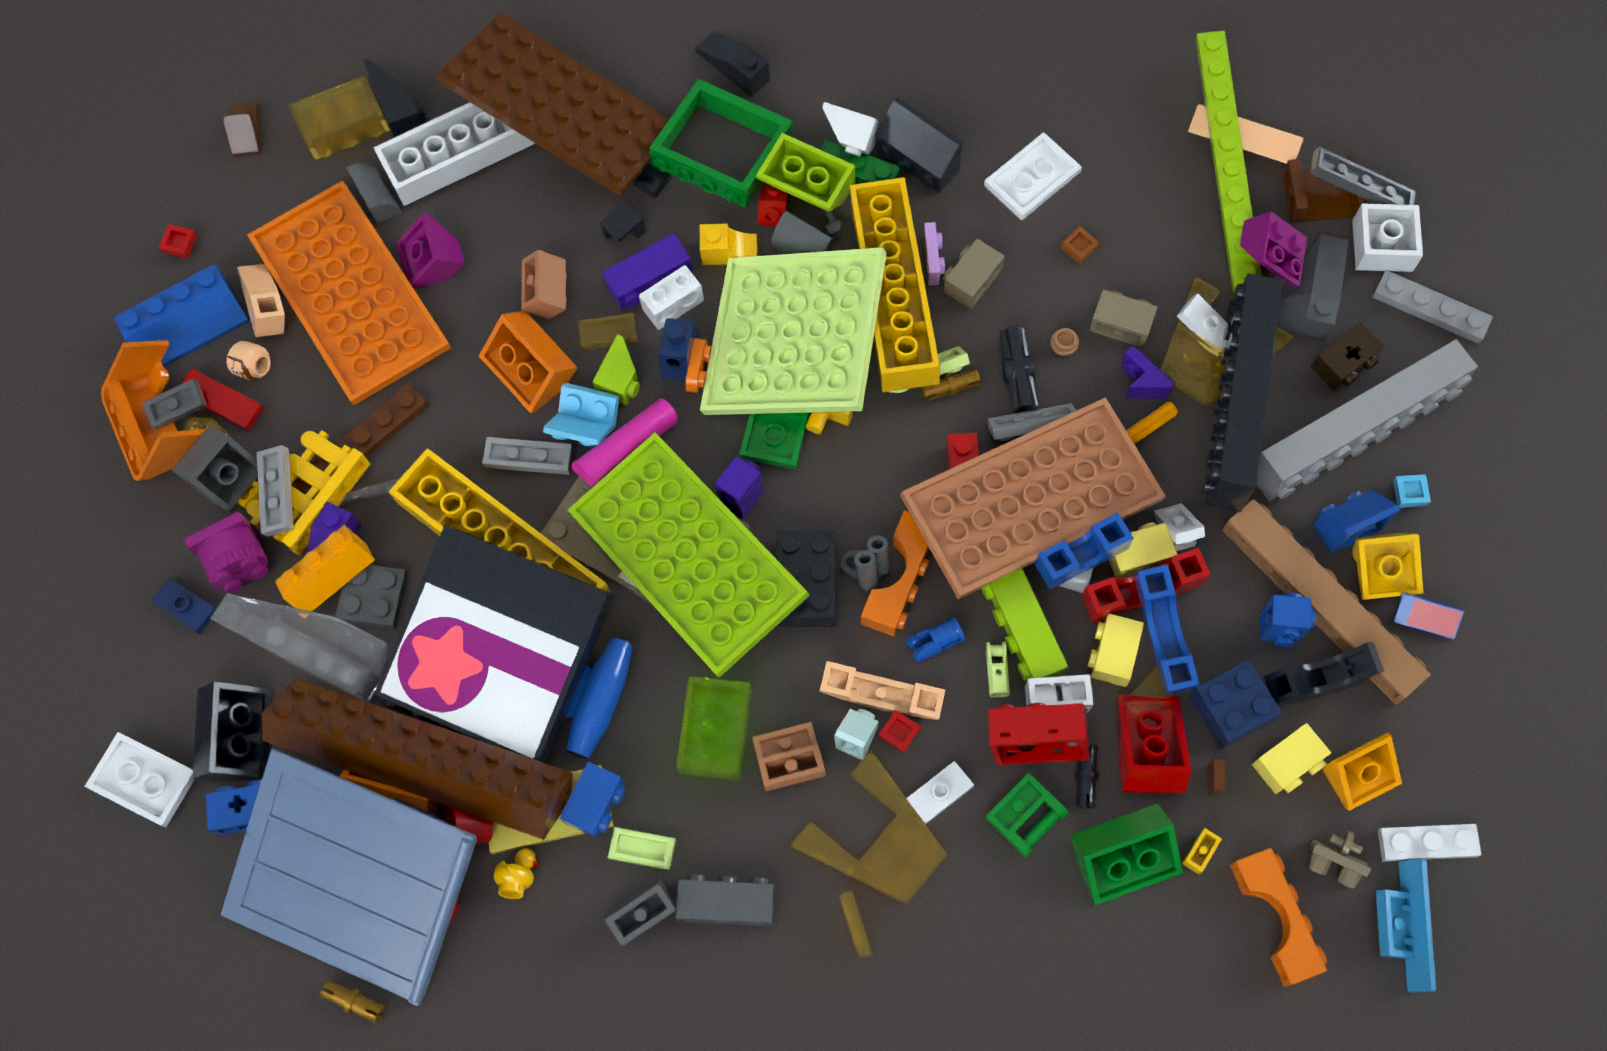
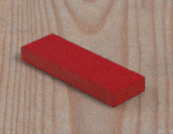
(226, 401)

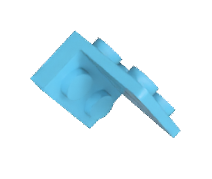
(583, 415)

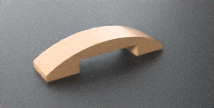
(882, 693)

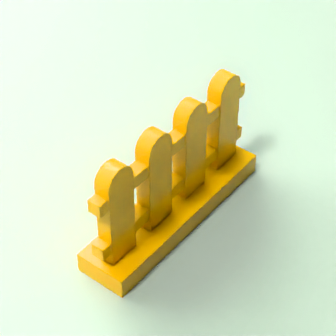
(329, 486)

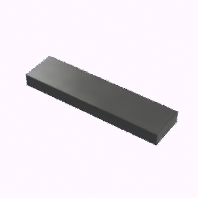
(1359, 179)

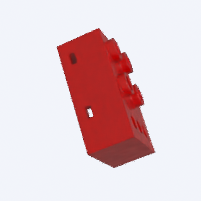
(1047, 726)

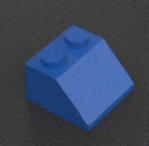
(1356, 518)

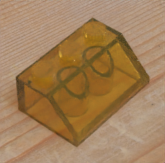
(339, 117)

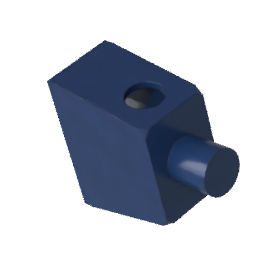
(676, 345)

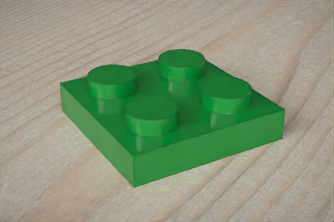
(774, 438)

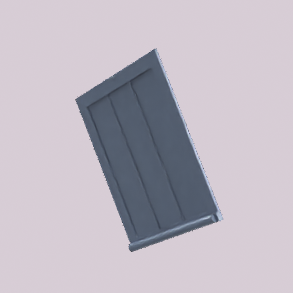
(348, 876)

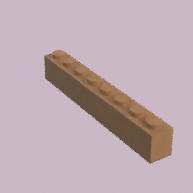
(1337, 609)

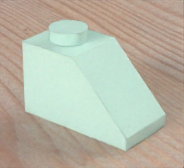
(856, 733)

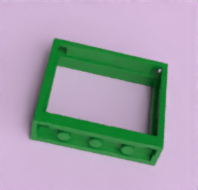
(734, 109)

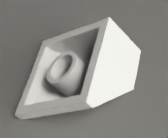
(852, 129)

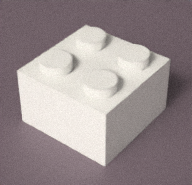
(1387, 237)

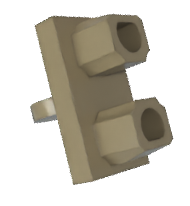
(1352, 867)

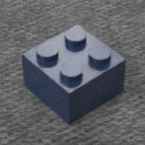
(1235, 704)

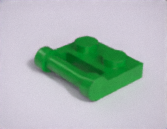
(1019, 807)

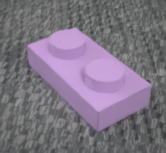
(932, 243)

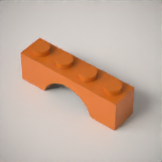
(886, 606)
(1297, 954)

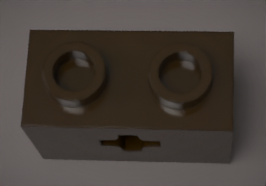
(1334, 362)

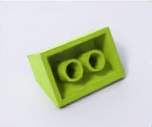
(807, 173)

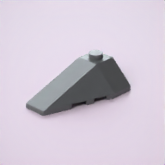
(1315, 303)

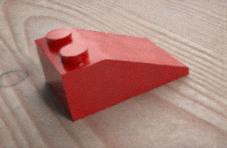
(1153, 753)

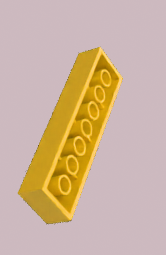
(903, 322)
(444, 496)

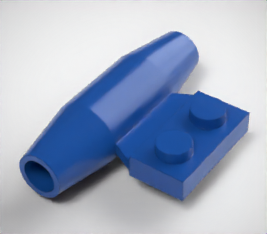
(597, 698)

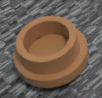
(1064, 342)

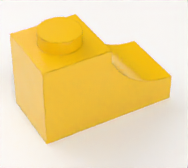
(721, 242)

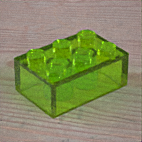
(714, 728)

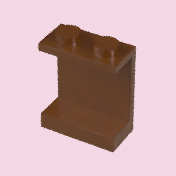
(1316, 199)

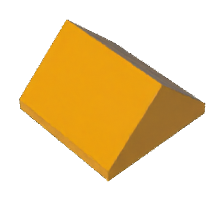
(1364, 772)

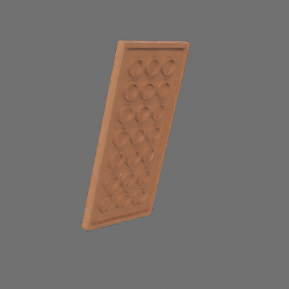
(1030, 496)

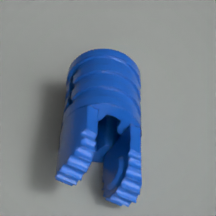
(935, 639)

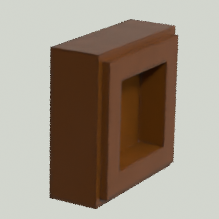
(1217, 777)

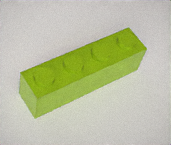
(1026, 627)

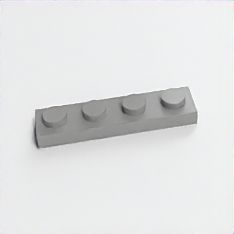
(1432, 307)

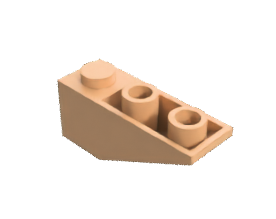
(262, 300)

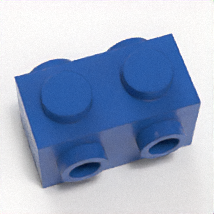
(1286, 619)

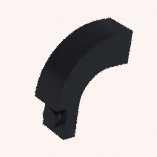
(1324, 677)

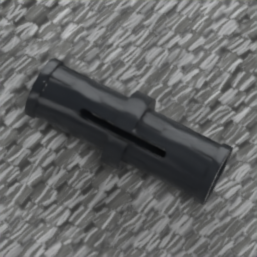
(1086, 780)

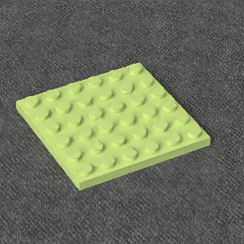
(794, 333)

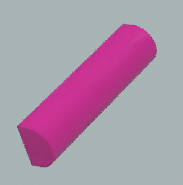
(616, 447)

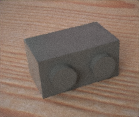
(640, 911)

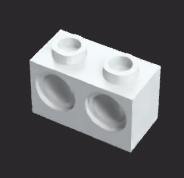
(671, 297)
(1060, 691)

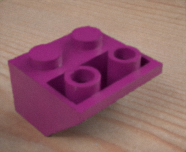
(1275, 246)

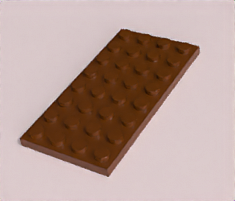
(555, 102)

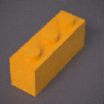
(324, 570)

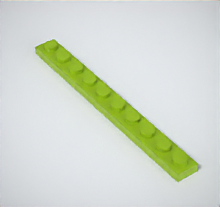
(1226, 151)

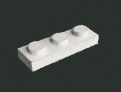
(1429, 842)

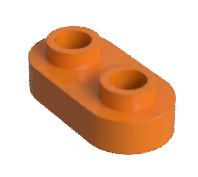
(695, 374)

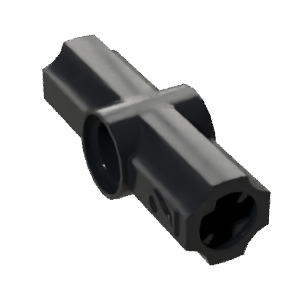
(1018, 369)

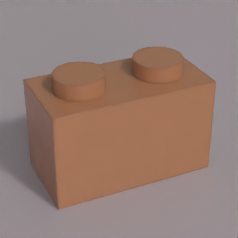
(543, 284)

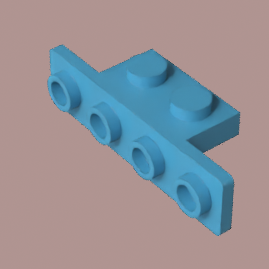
(1406, 925)

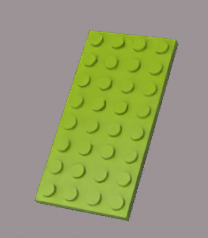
(688, 554)

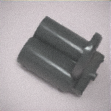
(869, 563)

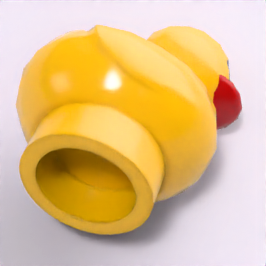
(516, 877)

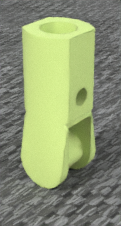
(998, 672)

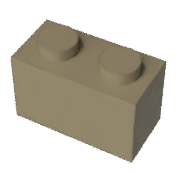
(973, 273)
(1123, 318)

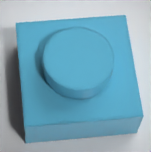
(1411, 491)

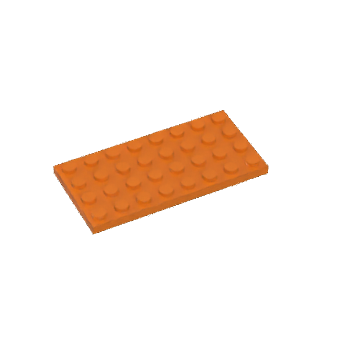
(349, 292)

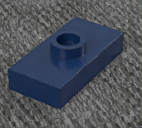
(184, 605)

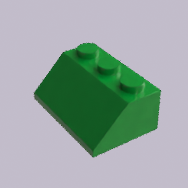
(1127, 853)

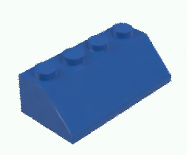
(185, 315)

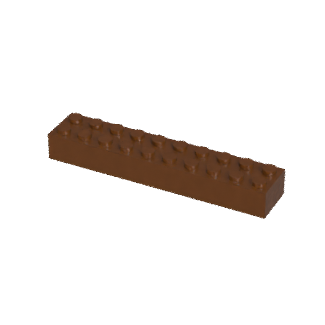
(418, 757)

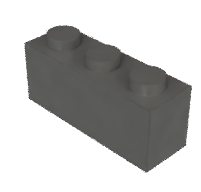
(725, 901)

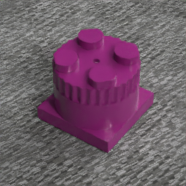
(230, 552)

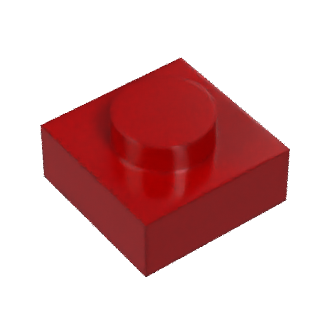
(178, 241)
(899, 731)

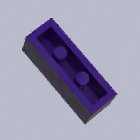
(644, 270)

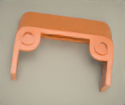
(131, 381)

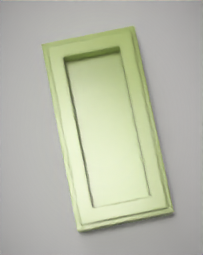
(641, 848)

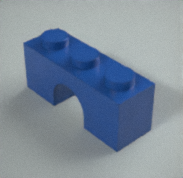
(1098, 545)

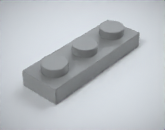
(1012, 425)
(527, 455)
(274, 491)

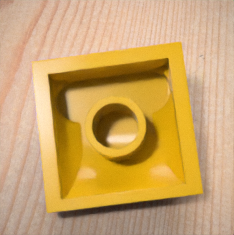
(1388, 565)

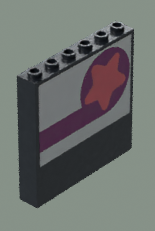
(493, 645)

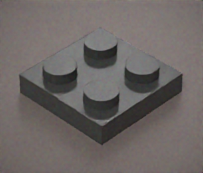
(373, 597)

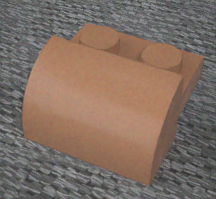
(789, 756)

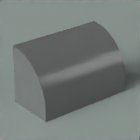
(374, 191)
(797, 236)

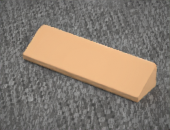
(1255, 137)

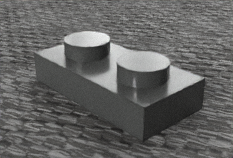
(175, 404)

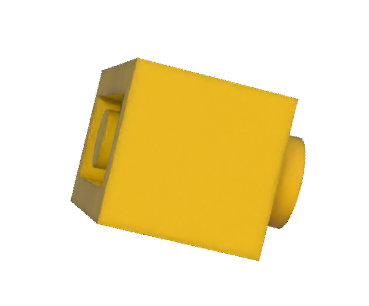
(1201, 851)

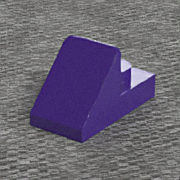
(1150, 381)

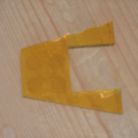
(1196, 362)
(900, 856)

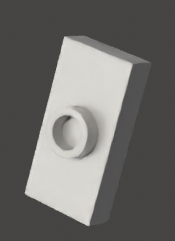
(1204, 321)
(940, 792)

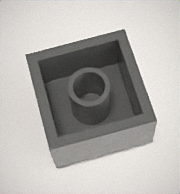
(218, 468)

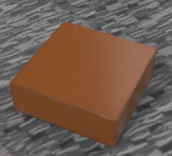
(1080, 245)

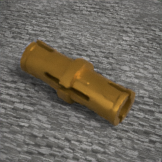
(952, 384)
(352, 1001)

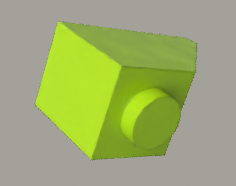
(618, 373)

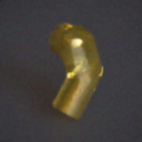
(202, 423)

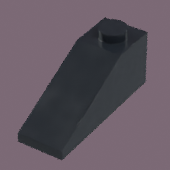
(736, 62)
(395, 100)

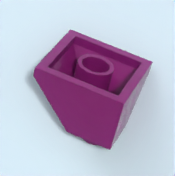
(429, 253)

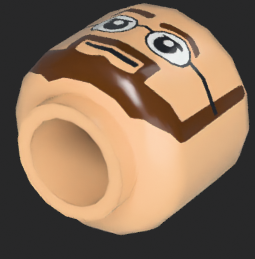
(248, 360)

